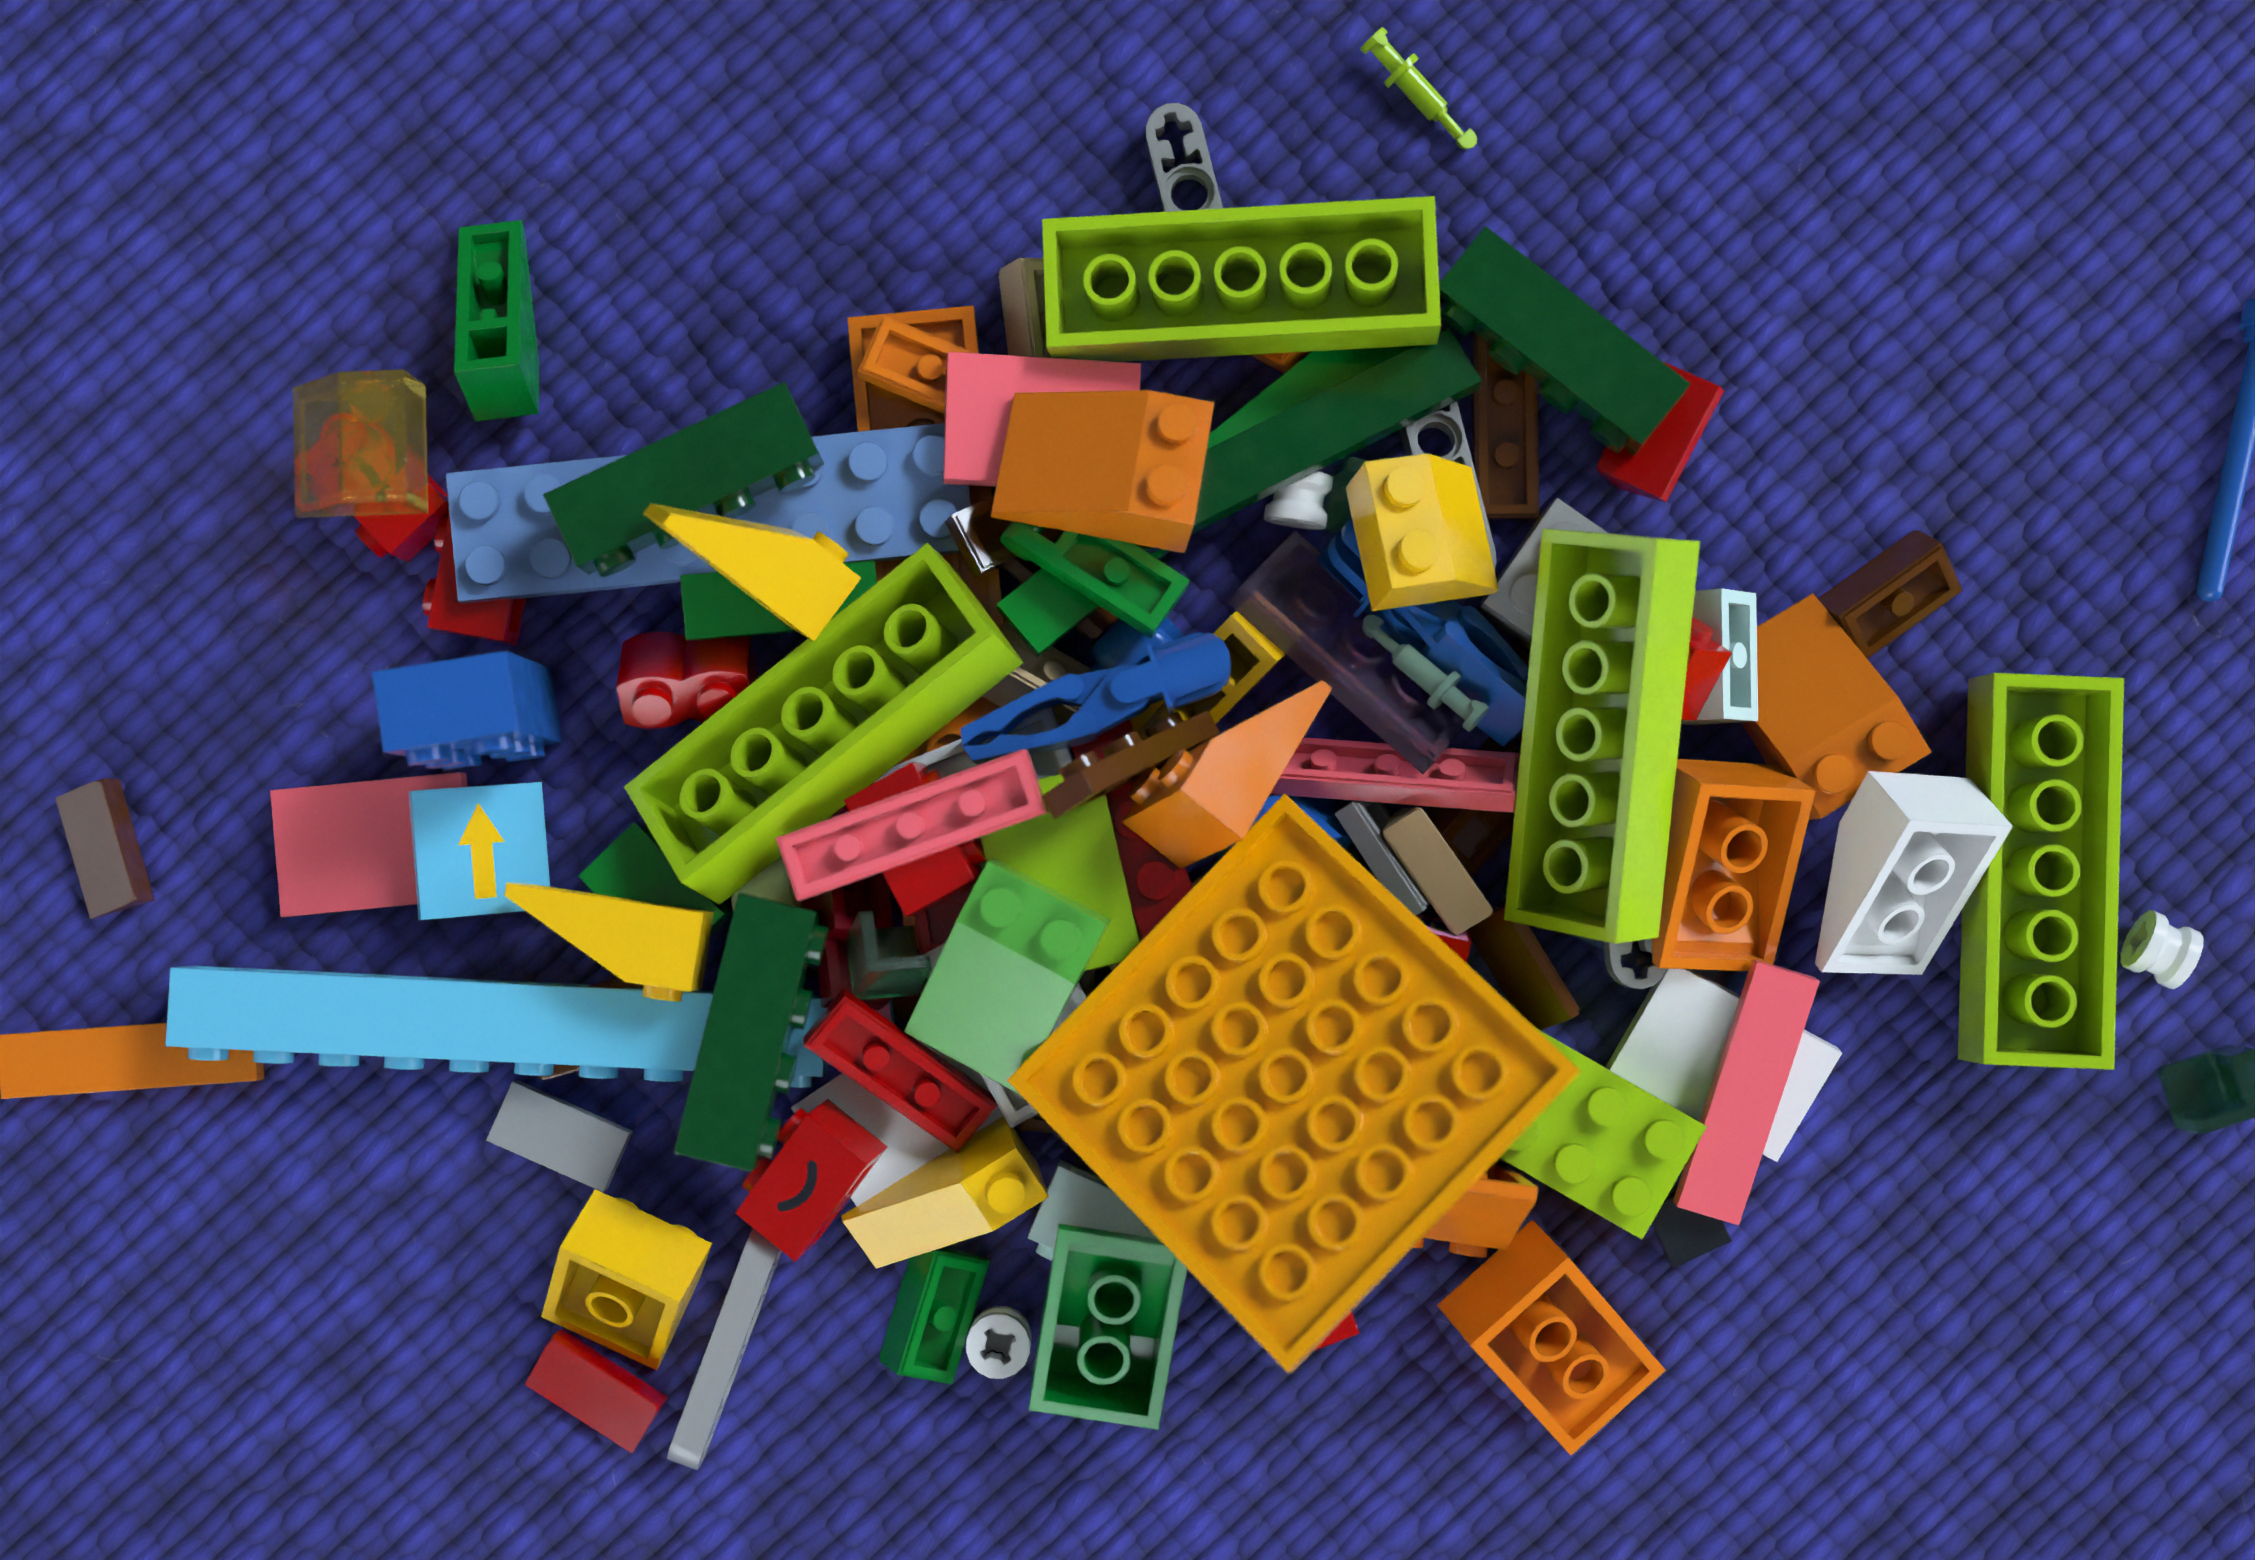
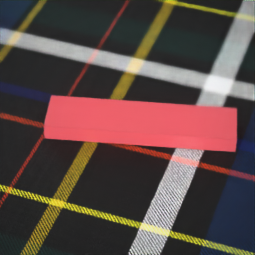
(1382, 775)
(912, 825)
(1746, 1091)

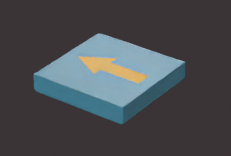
(475, 843)

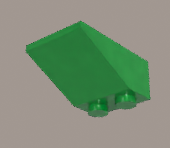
(1107, 1327)

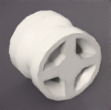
(1301, 503)
(2161, 949)
(1003, 1325)

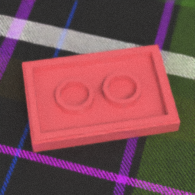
(981, 399)
(348, 844)

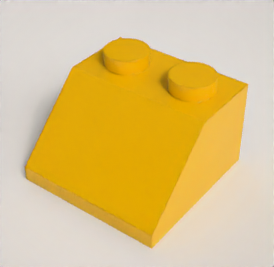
(1420, 531)
(625, 1278)

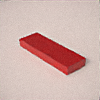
(899, 1070)

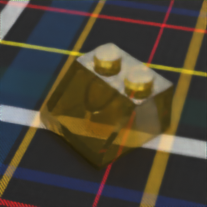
(360, 445)

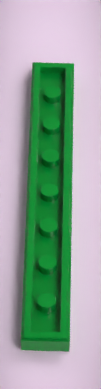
(1048, 608)

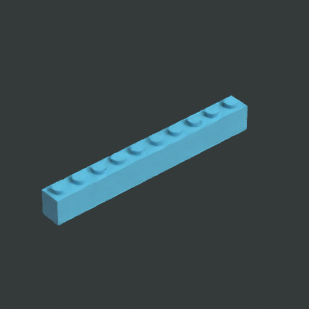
(445, 1019)

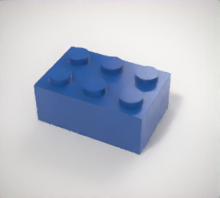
(467, 709)

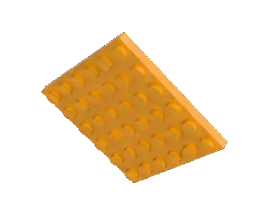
(1292, 1081)

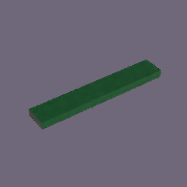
(1331, 427)

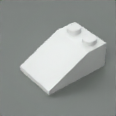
(1904, 870)

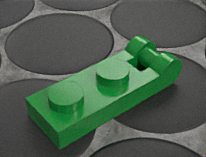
(1105, 571)

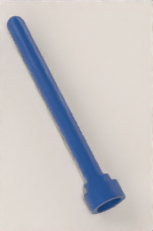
(2233, 473)

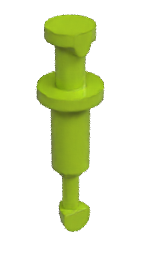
(1416, 87)

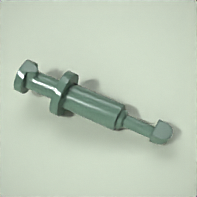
(1428, 676)

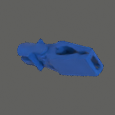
(1448, 637)
(1177, 673)

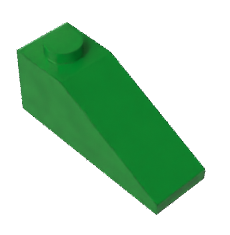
(495, 323)

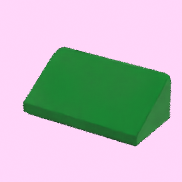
(933, 1314)

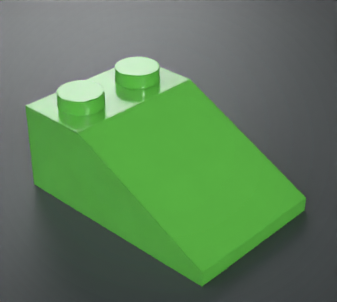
(1005, 972)

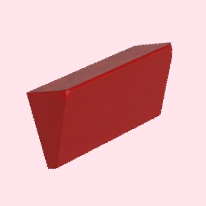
(1664, 455)
(595, 1390)

